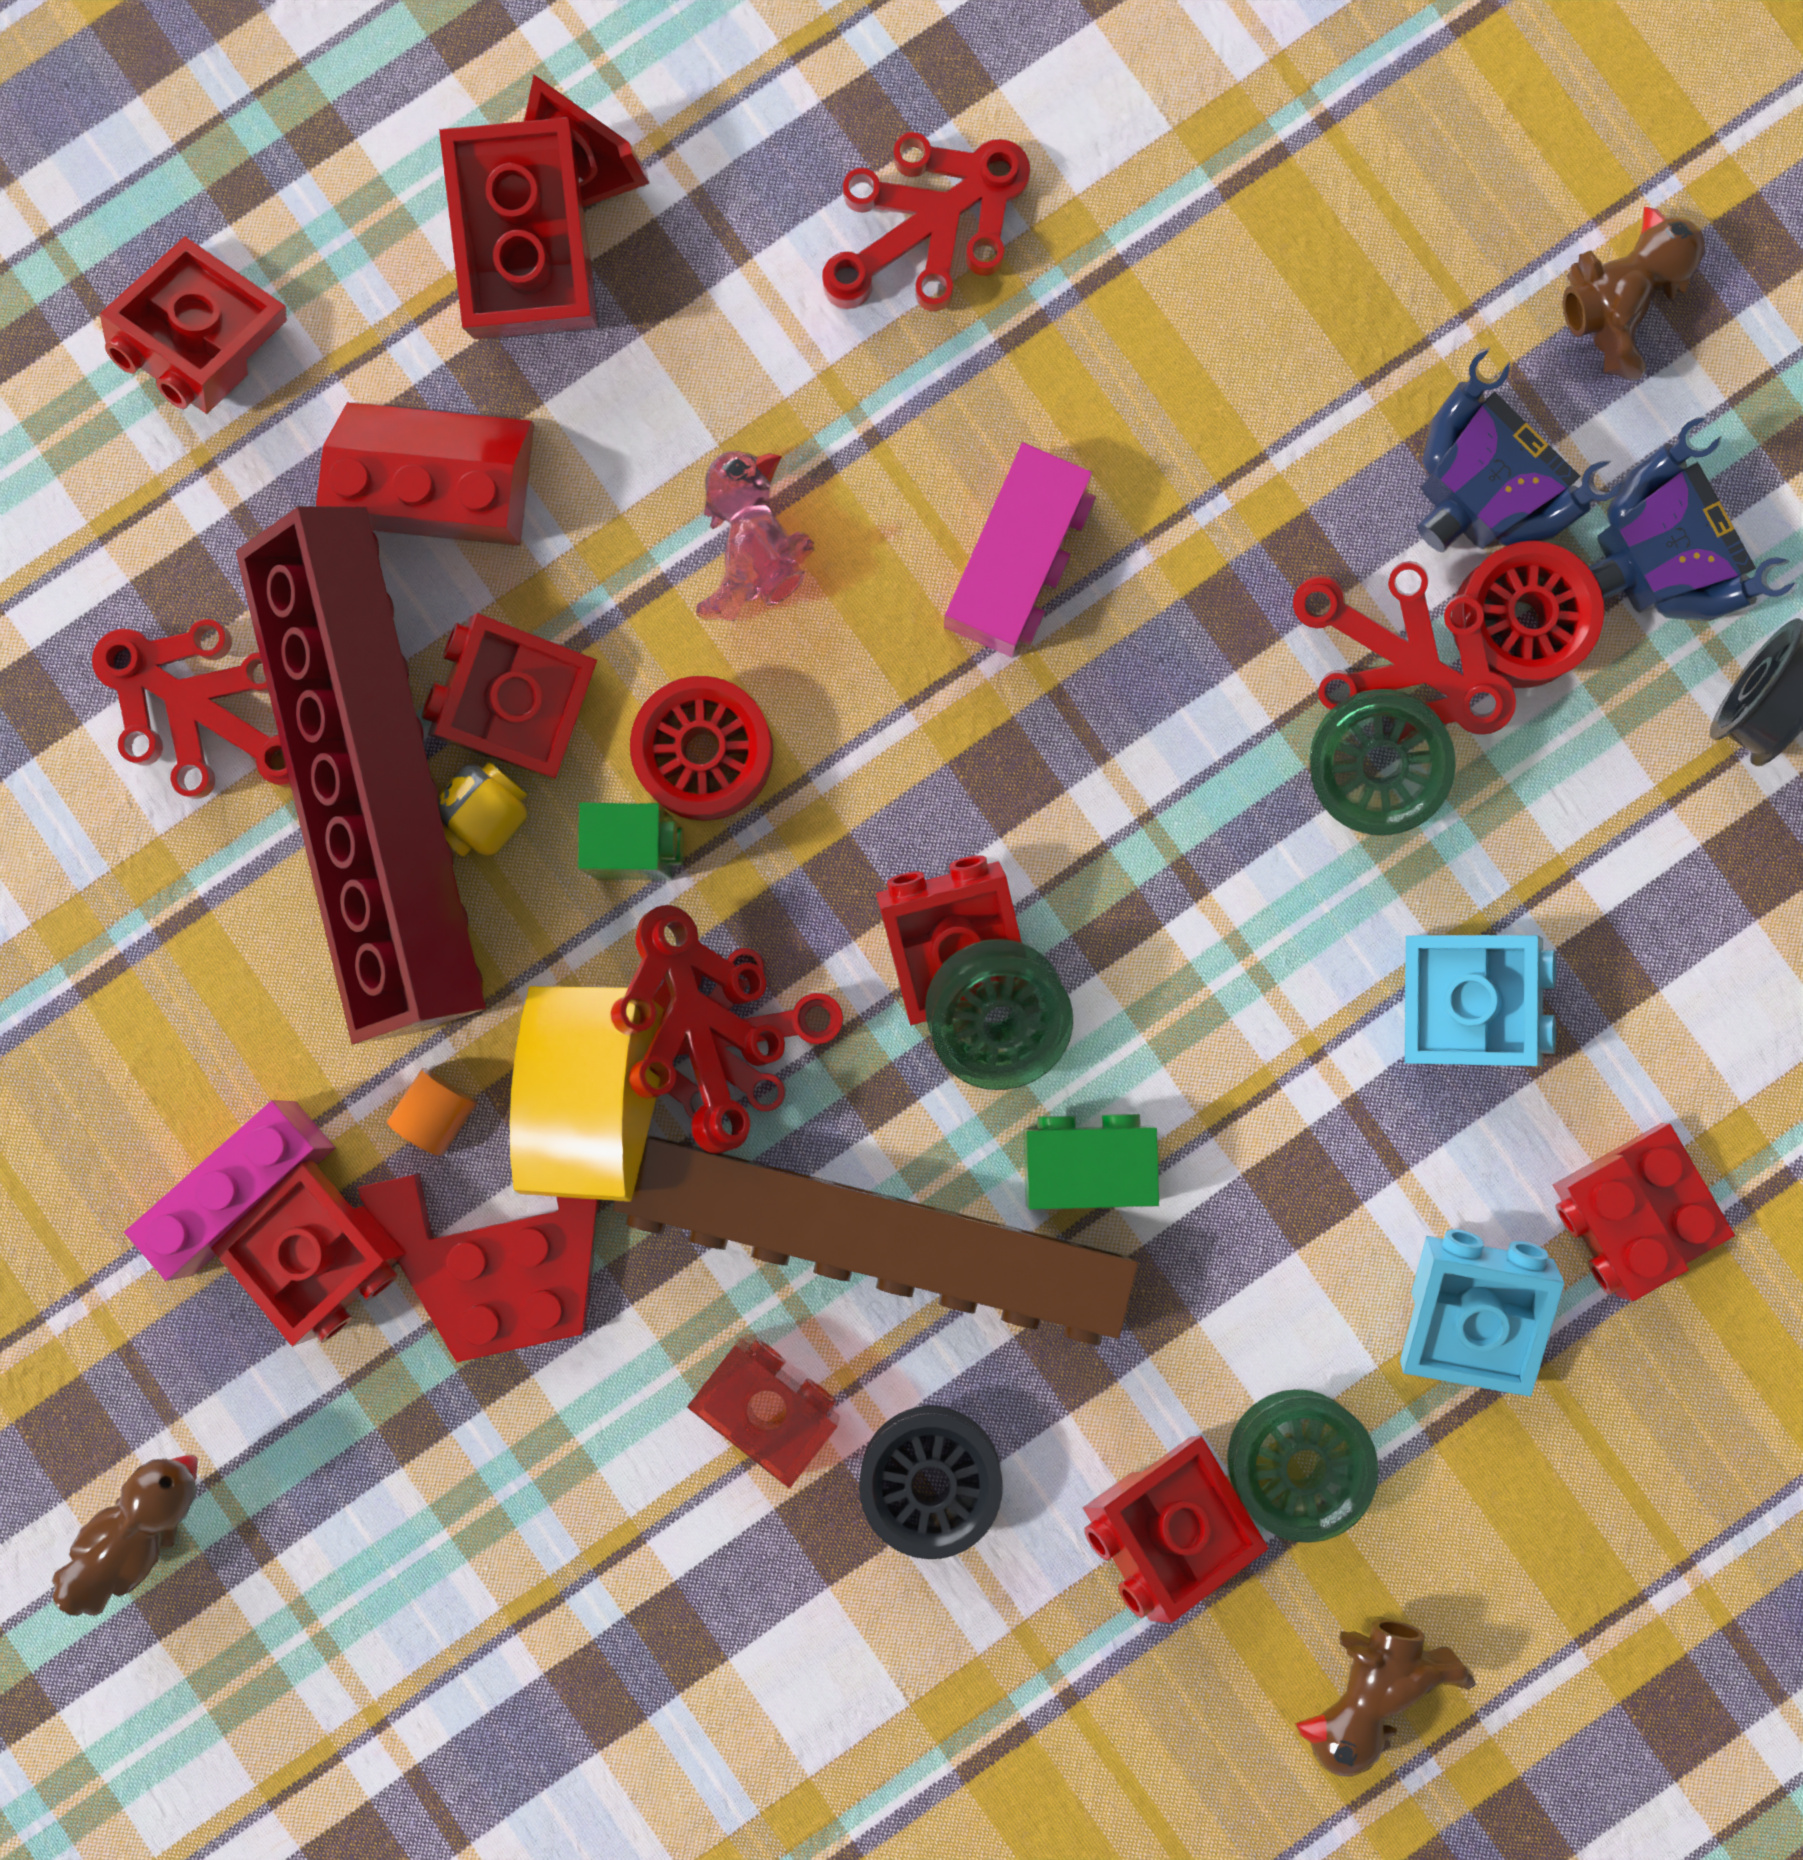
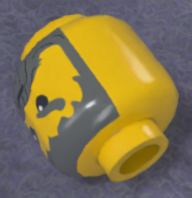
(481, 809)

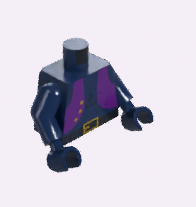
(1496, 473)
(1675, 542)

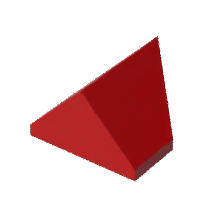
(603, 157)

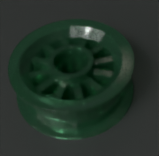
(1387, 818)
(1039, 1049)
(1356, 1487)

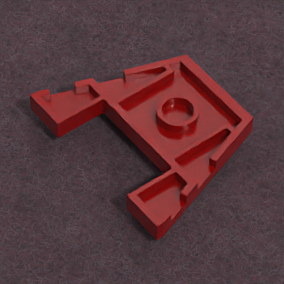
(496, 1282)

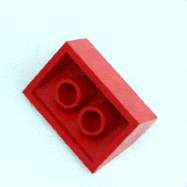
(429, 471)

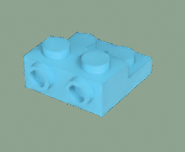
(1478, 1000)
(1481, 1313)

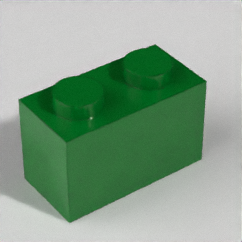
(628, 841)
(1091, 1164)

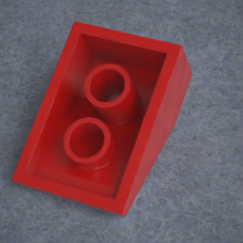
(518, 229)

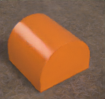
(431, 1113)

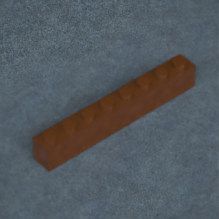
(882, 1238)

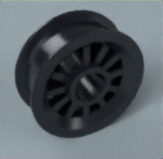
(1767, 698)
(893, 1526)

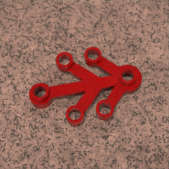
(932, 214)
(1415, 659)
(185, 700)
(693, 1018)
(734, 1068)

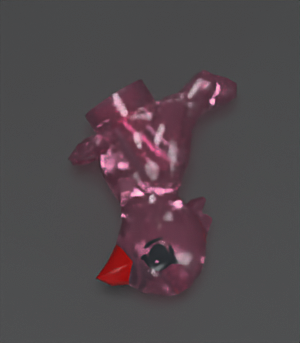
(758, 550)

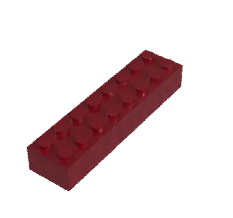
(359, 774)

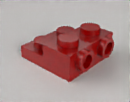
(190, 326)
(509, 695)
(941, 916)
(1641, 1213)
(308, 1255)
(1173, 1532)

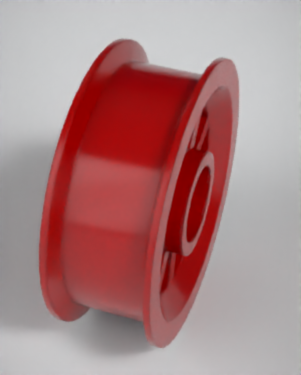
(1578, 590)
(699, 692)

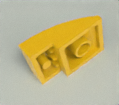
(572, 1101)

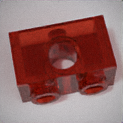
(777, 1446)

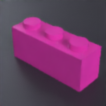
(1020, 551)
(224, 1187)

